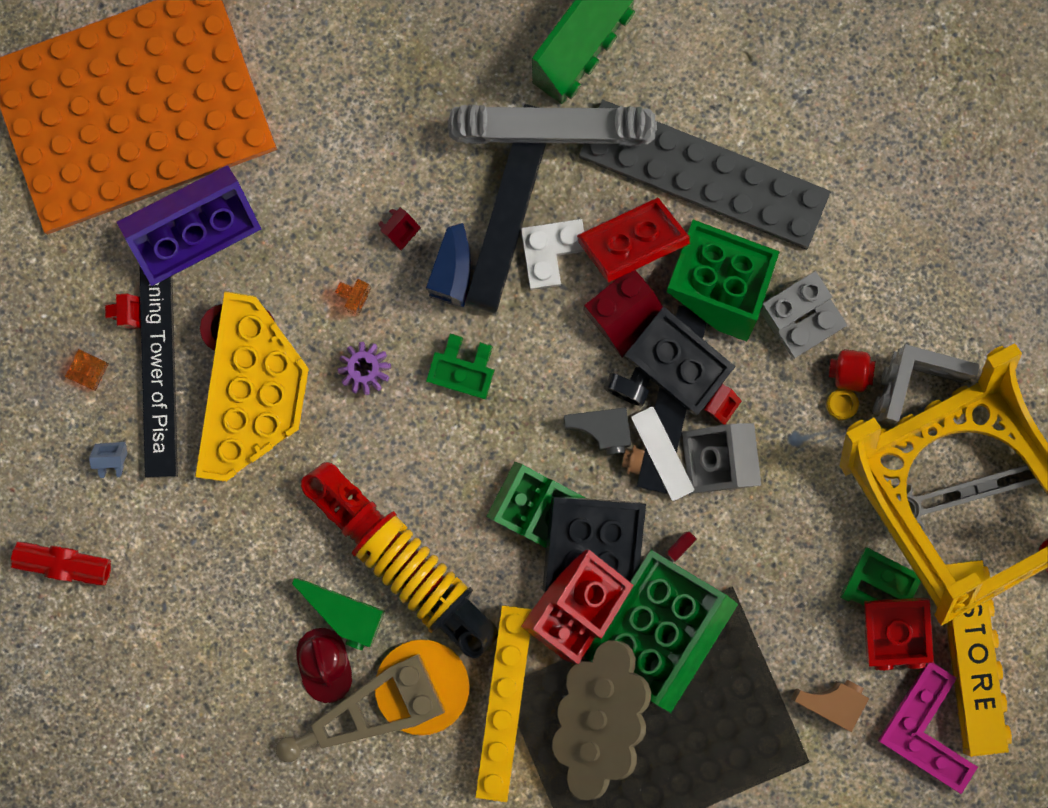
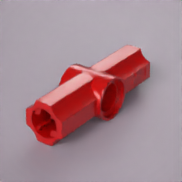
(61, 563)

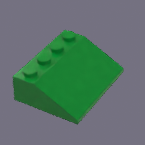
(576, 43)
(669, 626)

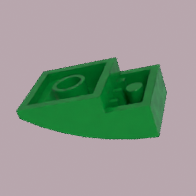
(526, 502)

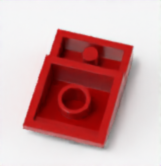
(578, 607)

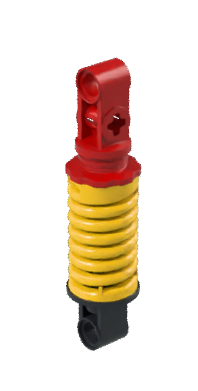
(400, 561)

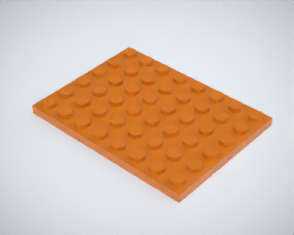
(130, 108)

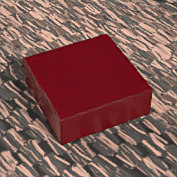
(680, 546)

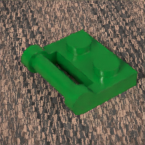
(882, 574)

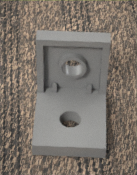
(897, 377)

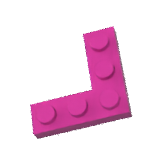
(907, 727)

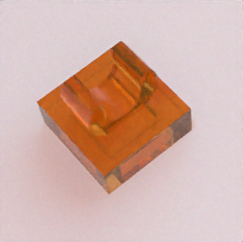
(355, 296)
(86, 370)

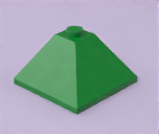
(723, 278)

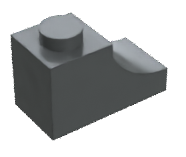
(606, 427)

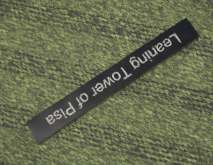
(158, 378)

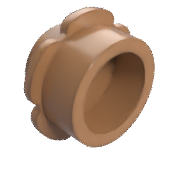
(633, 460)

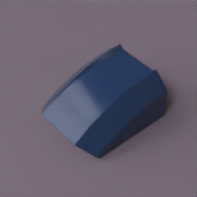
(452, 268)

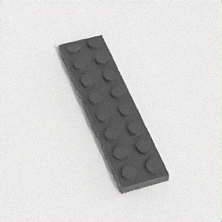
(718, 181)

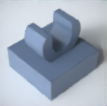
(108, 456)

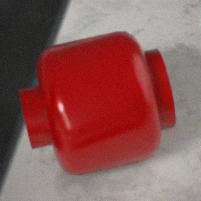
(852, 370)

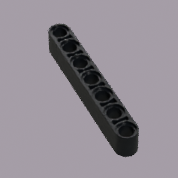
(505, 225)

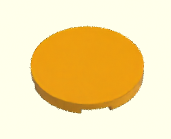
(446, 674)

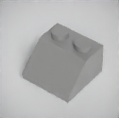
(722, 457)

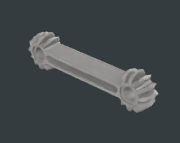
(552, 125)
(968, 492)

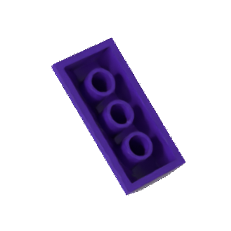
(189, 225)

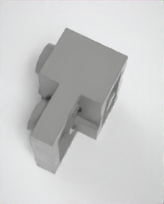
(793, 303)

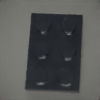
(679, 361)

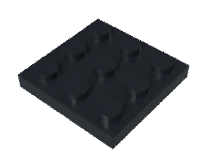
(605, 527)

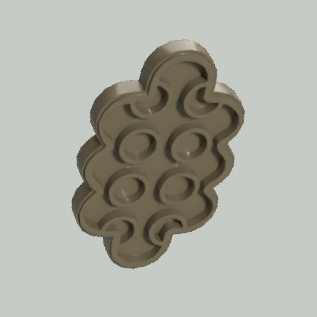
(601, 720)

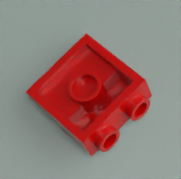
(898, 633)

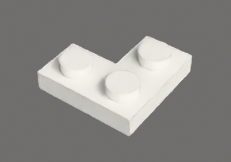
(542, 247)

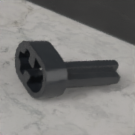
(630, 390)

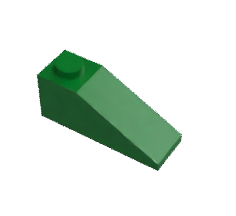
(347, 616)

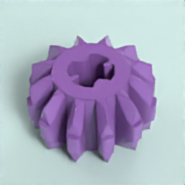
(356, 376)

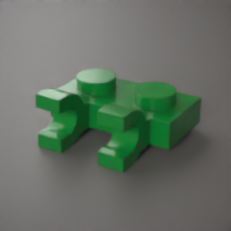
(462, 375)

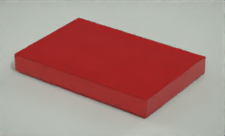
(633, 239)

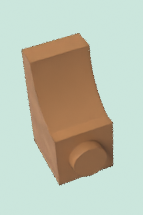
(838, 704)

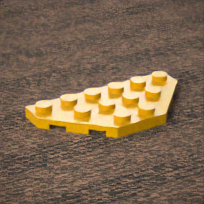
(252, 389)

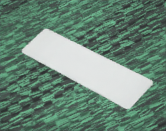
(662, 453)

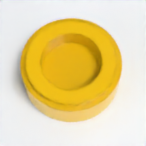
(842, 404)

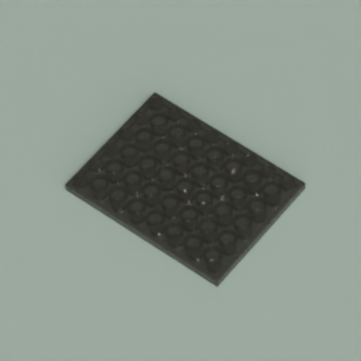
(713, 745)

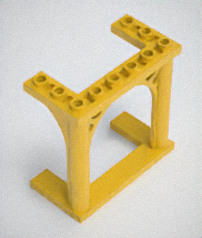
(868, 443)

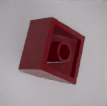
(623, 310)

